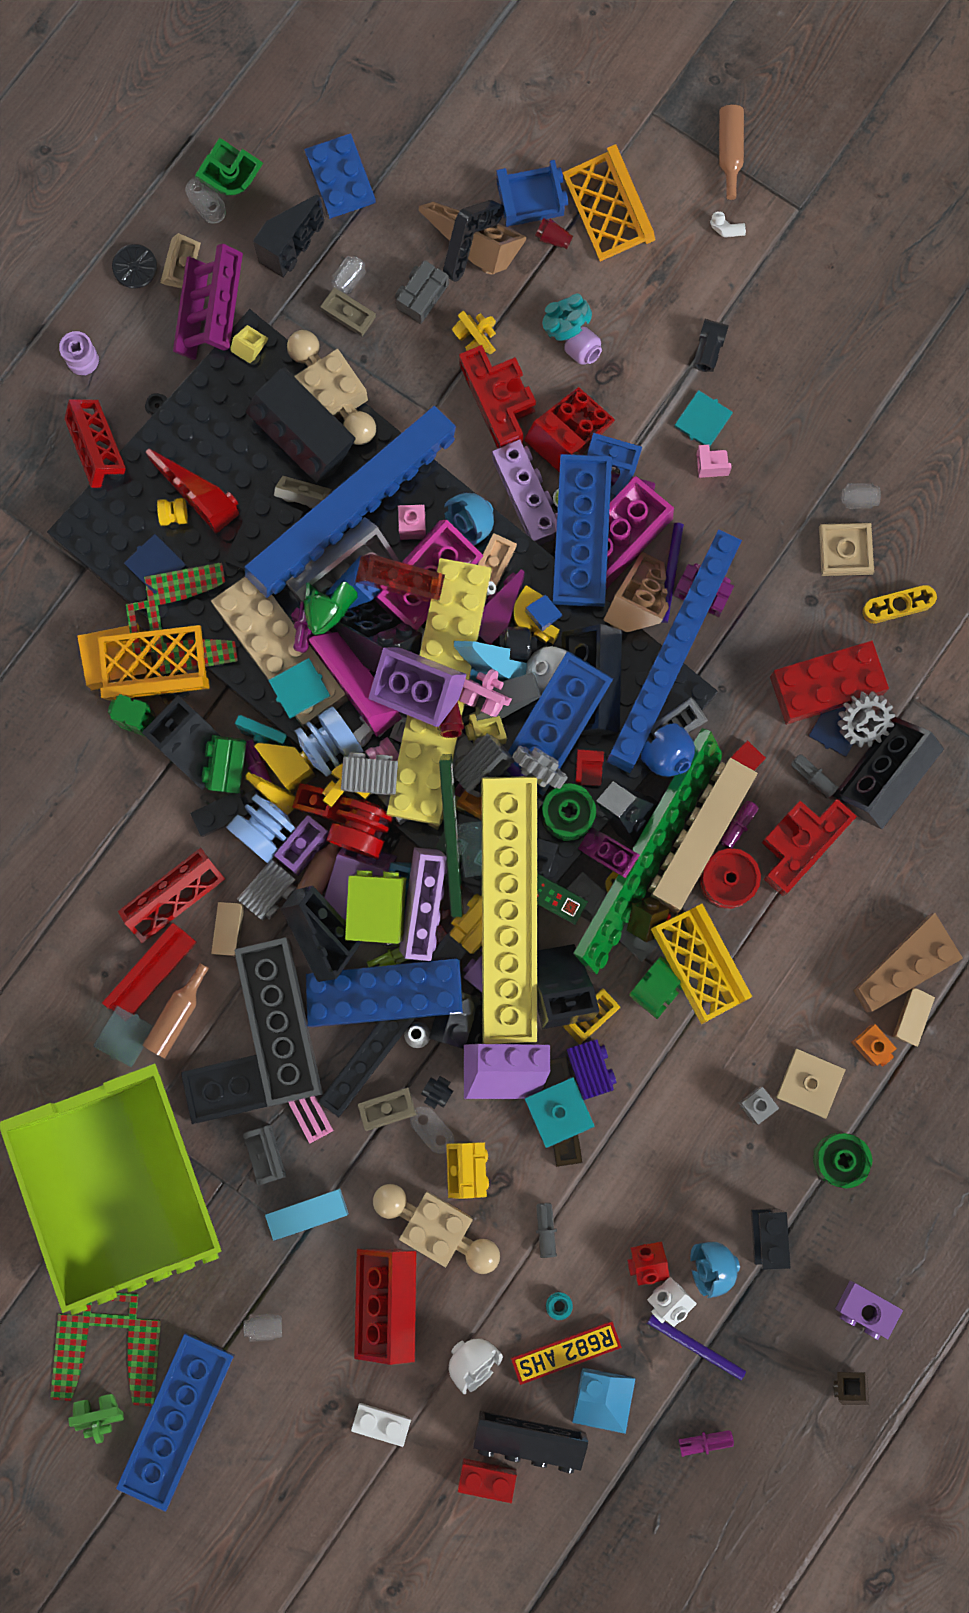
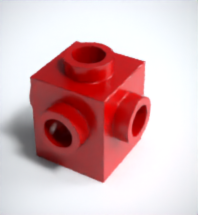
(648, 1263)

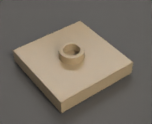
(846, 549)
(810, 1083)

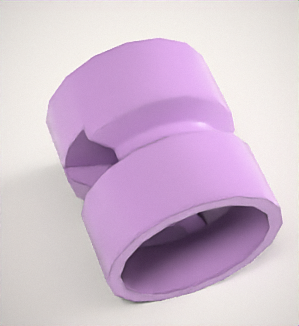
(79, 353)

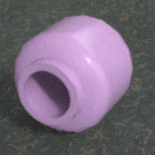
(584, 347)

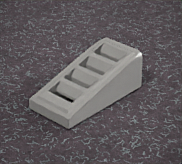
(691, 725)

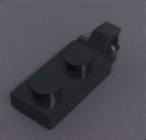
(222, 811)

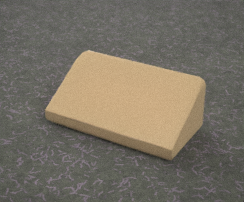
(174, 267)
(227, 928)
(913, 1017)

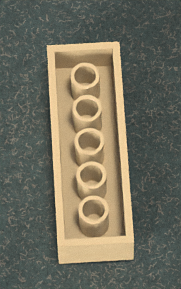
(270, 638)
(702, 837)

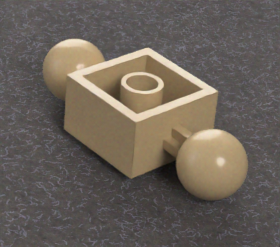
(332, 384)
(436, 1228)

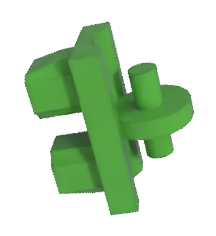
(84, 1418)

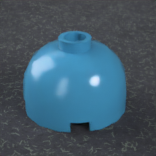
(470, 516)
(715, 1268)

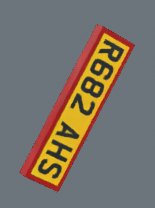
(566, 1352)

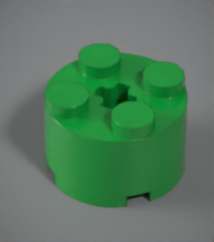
(582, 805)
(656, 988)
(856, 1167)

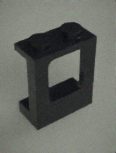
(770, 1238)

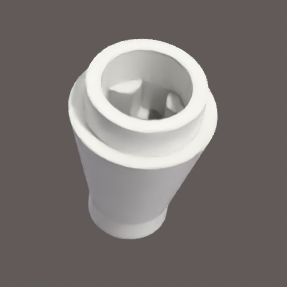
(423, 1040)

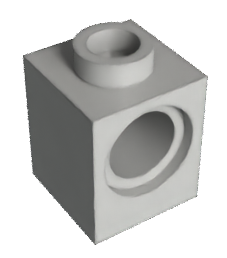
(758, 1105)

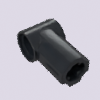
(711, 340)

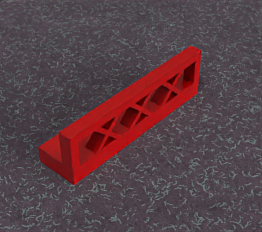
(86, 439)
(166, 888)
(151, 970)

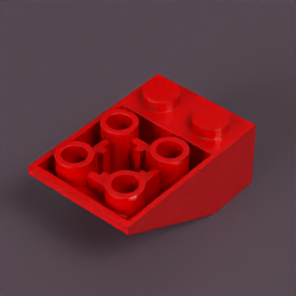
(568, 427)

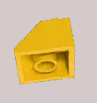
(287, 764)

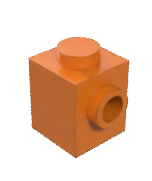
(874, 1046)

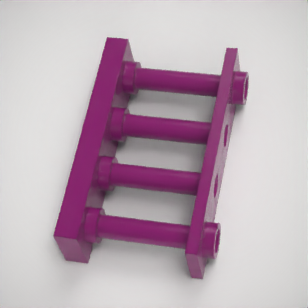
(221, 303)

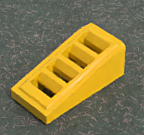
(278, 796)
(577, 1034)

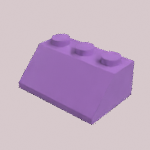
(416, 685)
(505, 1070)

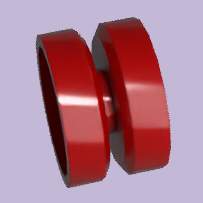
(745, 882)

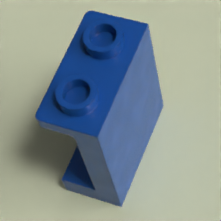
(531, 194)

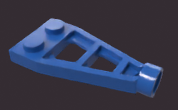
(624, 457)

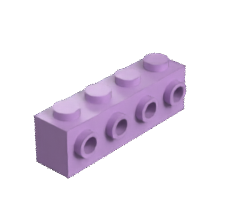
(526, 492)
(423, 903)

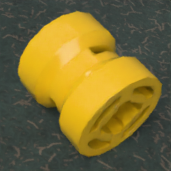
(172, 511)

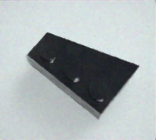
(627, 811)
(319, 932)

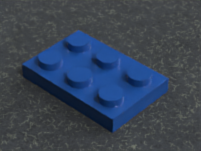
(340, 176)

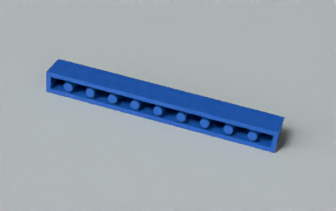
(350, 502)
(674, 651)

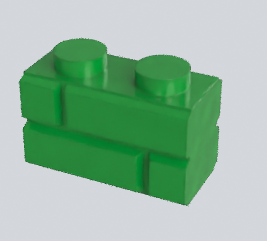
(131, 714)
(224, 764)

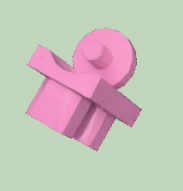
(494, 700)

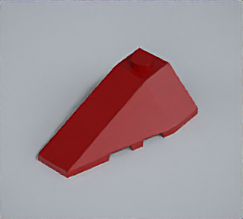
(205, 498)

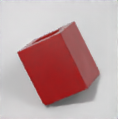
(589, 767)

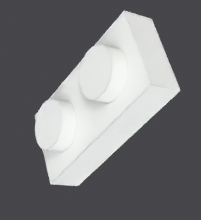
(381, 1424)

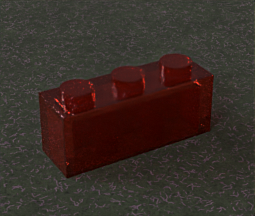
(400, 578)

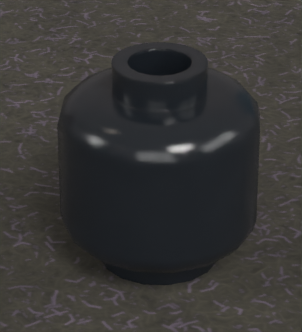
(519, 642)

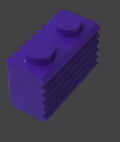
(590, 1069)

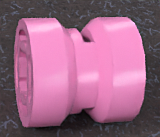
(385, 748)

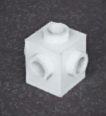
(671, 1302)

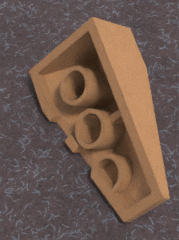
(490, 249)
(641, 596)

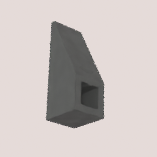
(521, 691)

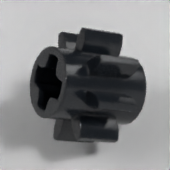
(437, 1092)

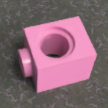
(412, 522)

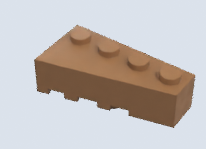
(913, 961)

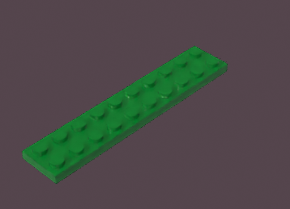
(651, 846)

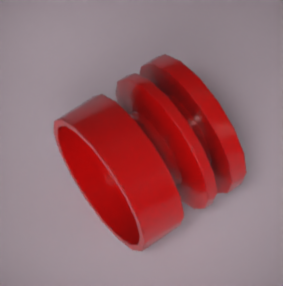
(360, 827)

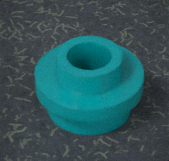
(565, 1312)

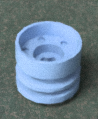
(328, 741)
(261, 828)

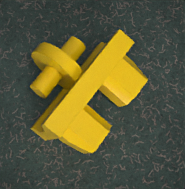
(468, 326)

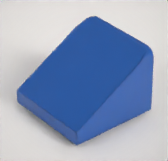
(543, 612)

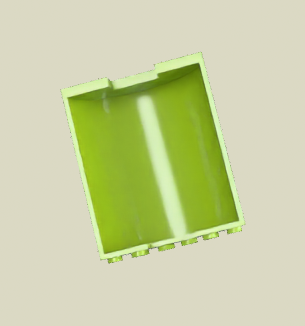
(110, 1189)

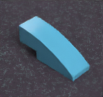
(487, 657)
(307, 1214)

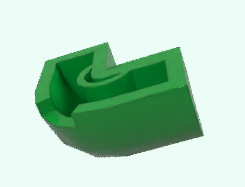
(228, 169)

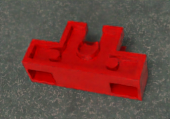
(498, 394)
(802, 840)

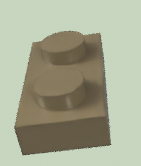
(348, 312)
(300, 492)
(387, 1109)

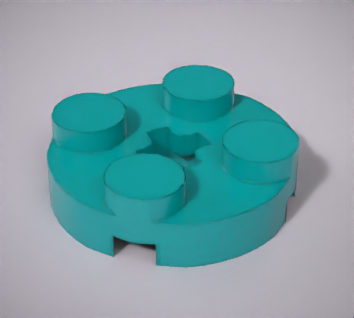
(572, 309)

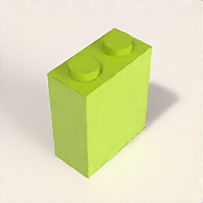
(375, 907)

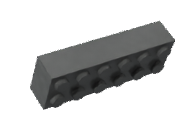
(278, 1022)

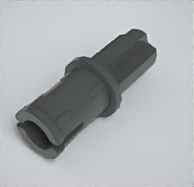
(814, 776)
(546, 1230)

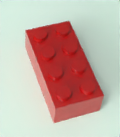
(828, 681)

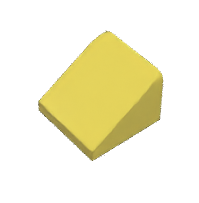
(248, 343)

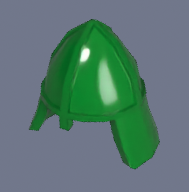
(325, 611)

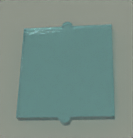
(123, 1036)

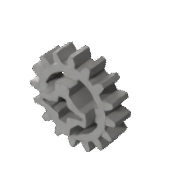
(867, 719)
(540, 765)

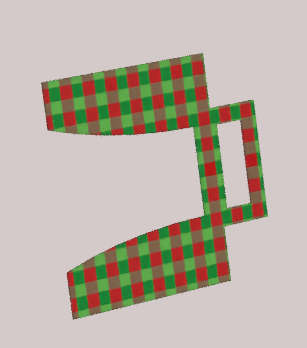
(172, 588)
(142, 1350)

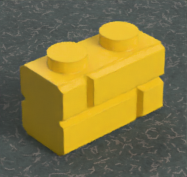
(469, 926)
(467, 1170)

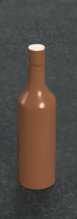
(731, 145)
(320, 868)
(174, 1015)

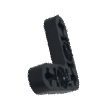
(467, 222)

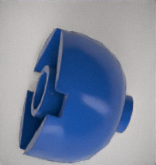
(670, 751)

